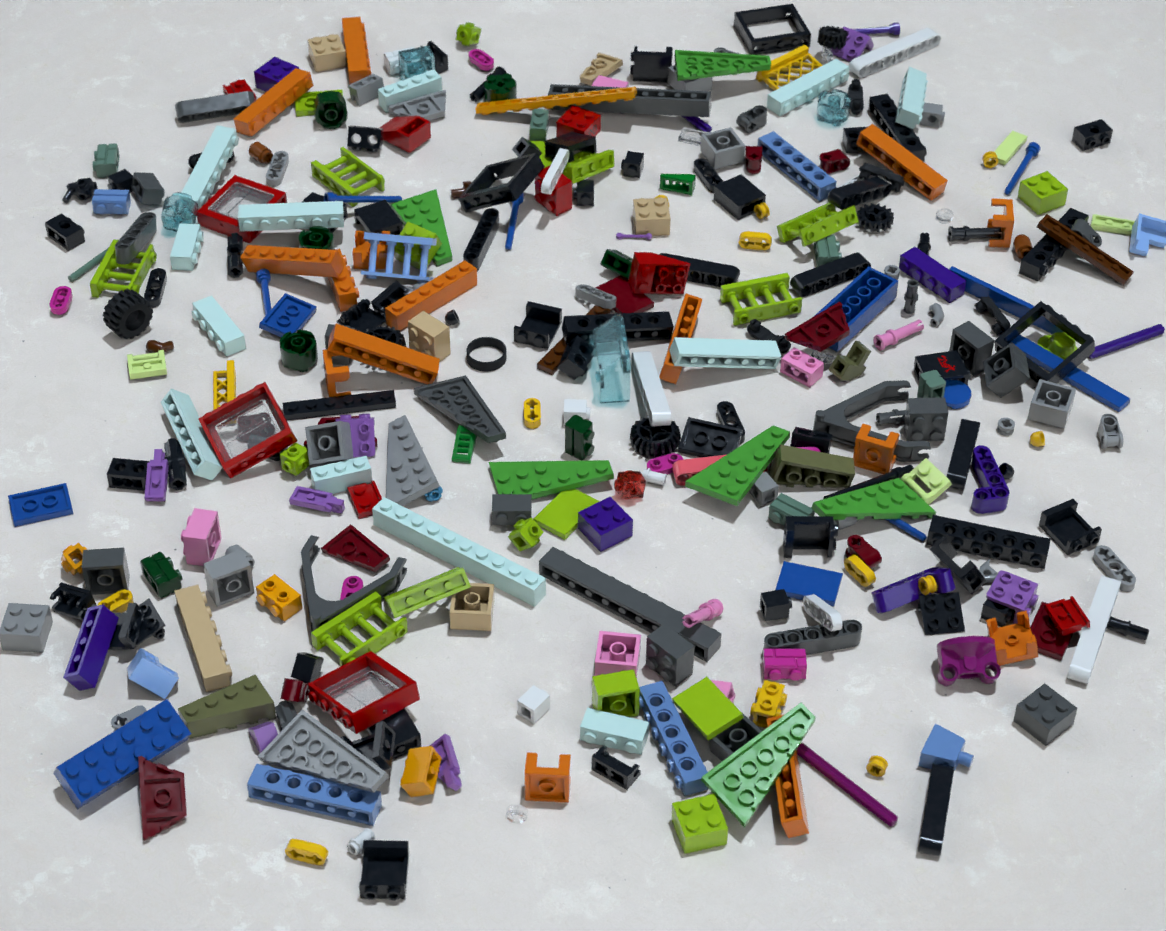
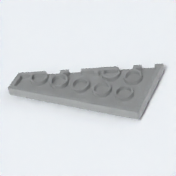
(407, 466)
(317, 751)

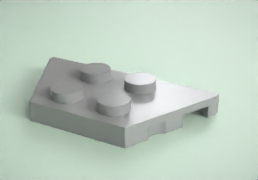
(428, 106)

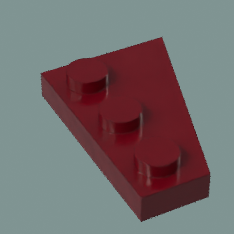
(357, 549)

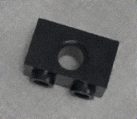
(1092, 134)
(65, 232)

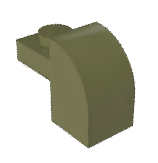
(852, 364)

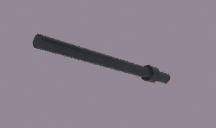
(895, 473)

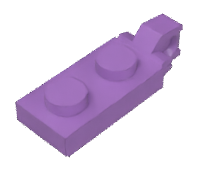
(156, 477)
(316, 500)
(449, 764)

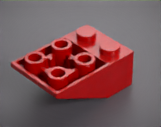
(407, 132)
(657, 274)

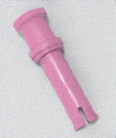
(892, 336)
(706, 612)

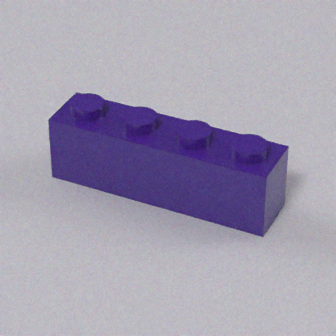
(932, 274)
(91, 647)

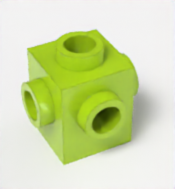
(468, 34)
(294, 459)
(525, 534)

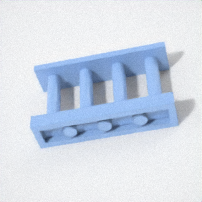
(391, 241)

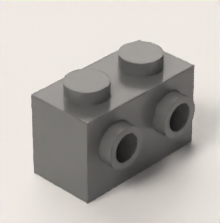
(147, 188)
(511, 508)

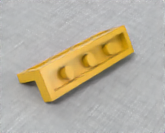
(229, 384)

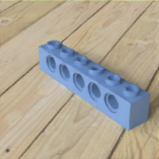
(796, 166)
(672, 738)
(314, 794)

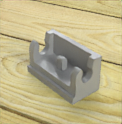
(365, 89)

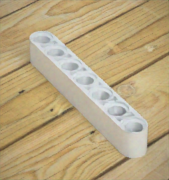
(894, 52)
(651, 388)
(1092, 637)

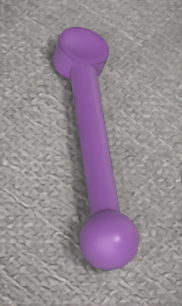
(619, 236)

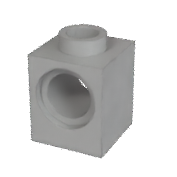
(932, 115)
(764, 489)

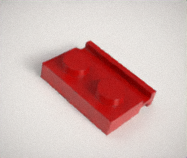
(237, 86)
(364, 498)
(1067, 616)

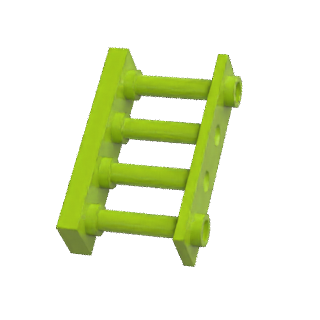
(340, 187)
(817, 224)
(109, 263)
(759, 287)
(356, 616)

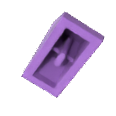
(263, 734)

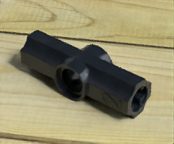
(234, 252)
(176, 464)

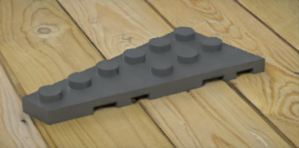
(464, 405)

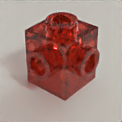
(630, 484)

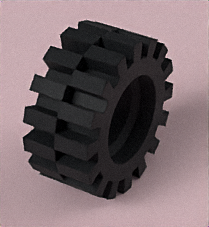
(832, 37)

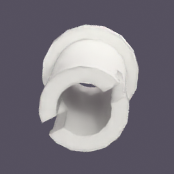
(654, 477)
(356, 845)

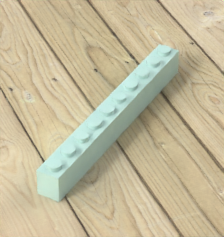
(459, 551)

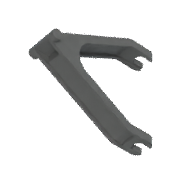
(835, 419)
(324, 610)

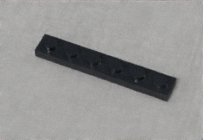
(339, 405)

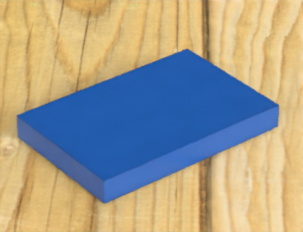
(287, 316)
(40, 504)
(806, 580)

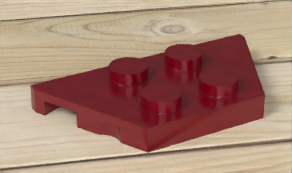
(821, 329)
(160, 797)

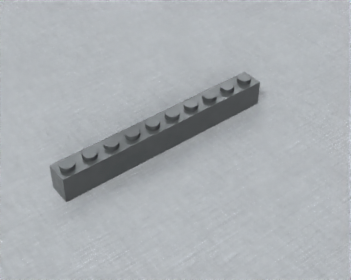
(646, 101)
(625, 600)

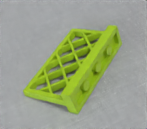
(588, 164)
(427, 591)

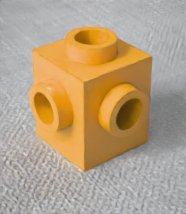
(71, 553)

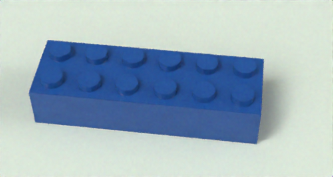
(863, 300)
(117, 754)

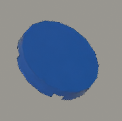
(957, 394)

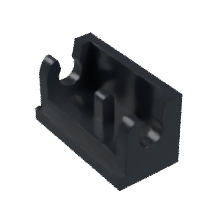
(441, 58)
(388, 296)
(809, 438)
(72, 600)
(614, 769)

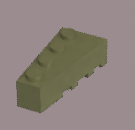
(811, 468)
(228, 707)

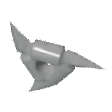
(986, 569)

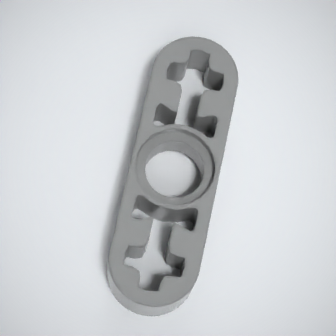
(278, 173)
(595, 296)
(1127, 580)

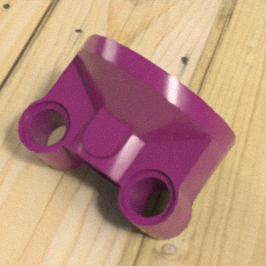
(967, 659)

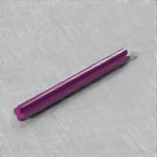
(847, 785)

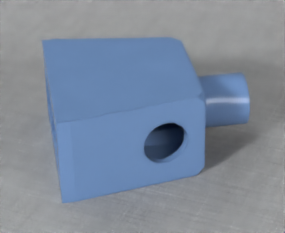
(944, 749)

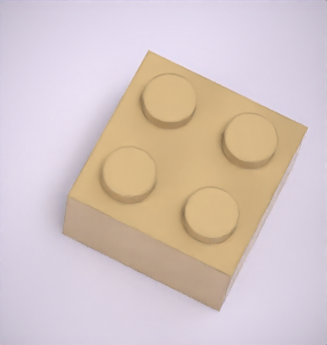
(327, 52)
(651, 216)
(429, 336)
(473, 608)

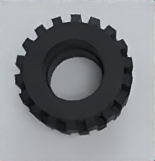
(127, 314)

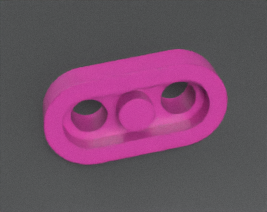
(481, 59)
(61, 300)
(663, 463)
(350, 586)

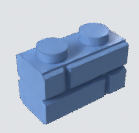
(111, 201)

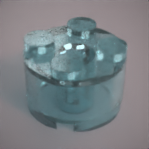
(833, 107)
(178, 209)

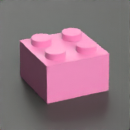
(201, 536)
(617, 652)

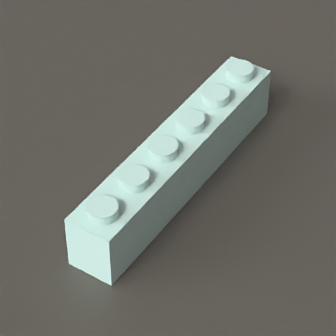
(807, 87)
(912, 98)
(211, 164)
(290, 216)
(724, 353)
(191, 434)

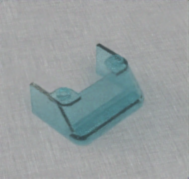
(613, 360)

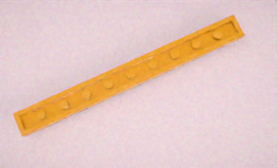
(550, 101)

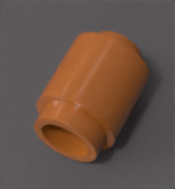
(260, 153)
(1022, 245)

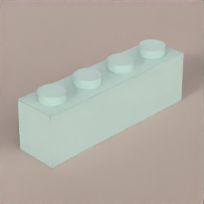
(409, 89)
(218, 326)

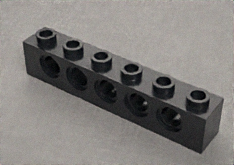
(884, 112)
(1048, 250)
(638, 326)
(990, 541)

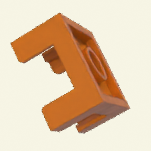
(1003, 221)
(362, 252)
(334, 374)
(874, 453)
(1013, 641)
(547, 783)

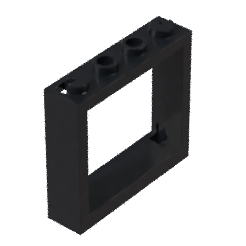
(772, 43)
(480, 196)
(1070, 363)

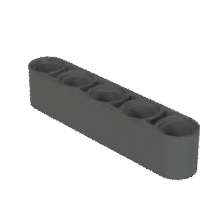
(213, 106)
(135, 238)
(816, 638)

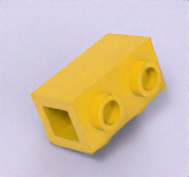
(768, 703)

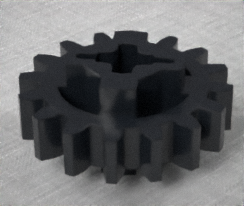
(875, 217)

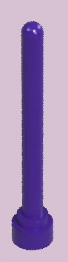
(893, 28)

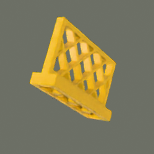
(785, 63)

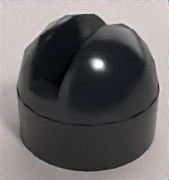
(452, 318)
(1006, 470)

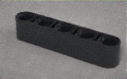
(859, 192)
(482, 238)
(708, 272)
(829, 274)
(963, 453)
(936, 809)

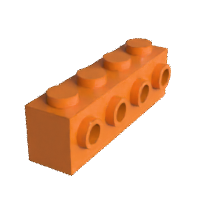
(344, 287)

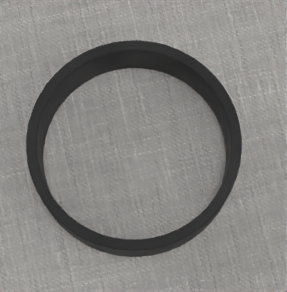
(486, 366)

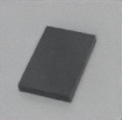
(708, 438)

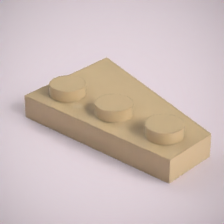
(602, 65)

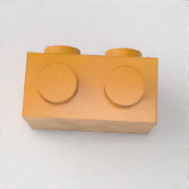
(278, 597)
(421, 771)

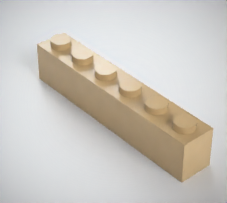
(202, 638)

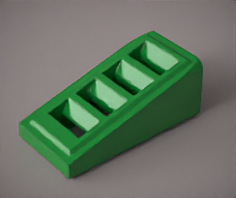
(678, 178)
(469, 443)

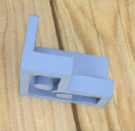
(1147, 231)
(151, 674)

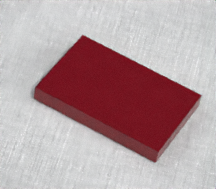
(625, 299)
(1048, 637)

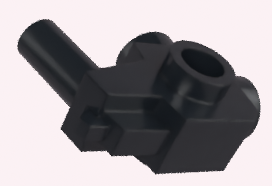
(82, 188)

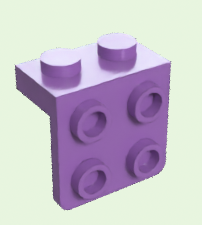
(855, 45)
(361, 434)
(1013, 592)

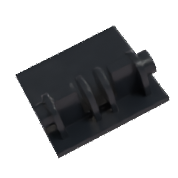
(361, 317)
(941, 613)
(151, 624)

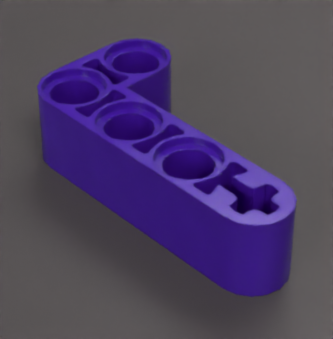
(994, 491)
(907, 589)

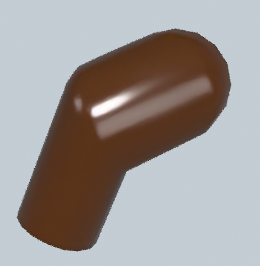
(457, 192)
(154, 346)

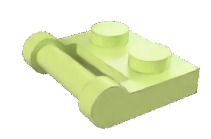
(147, 365)
(931, 477)

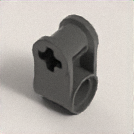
(753, 118)
(1083, 229)

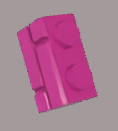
(784, 664)

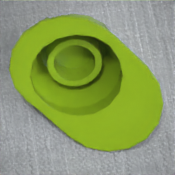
(1058, 344)

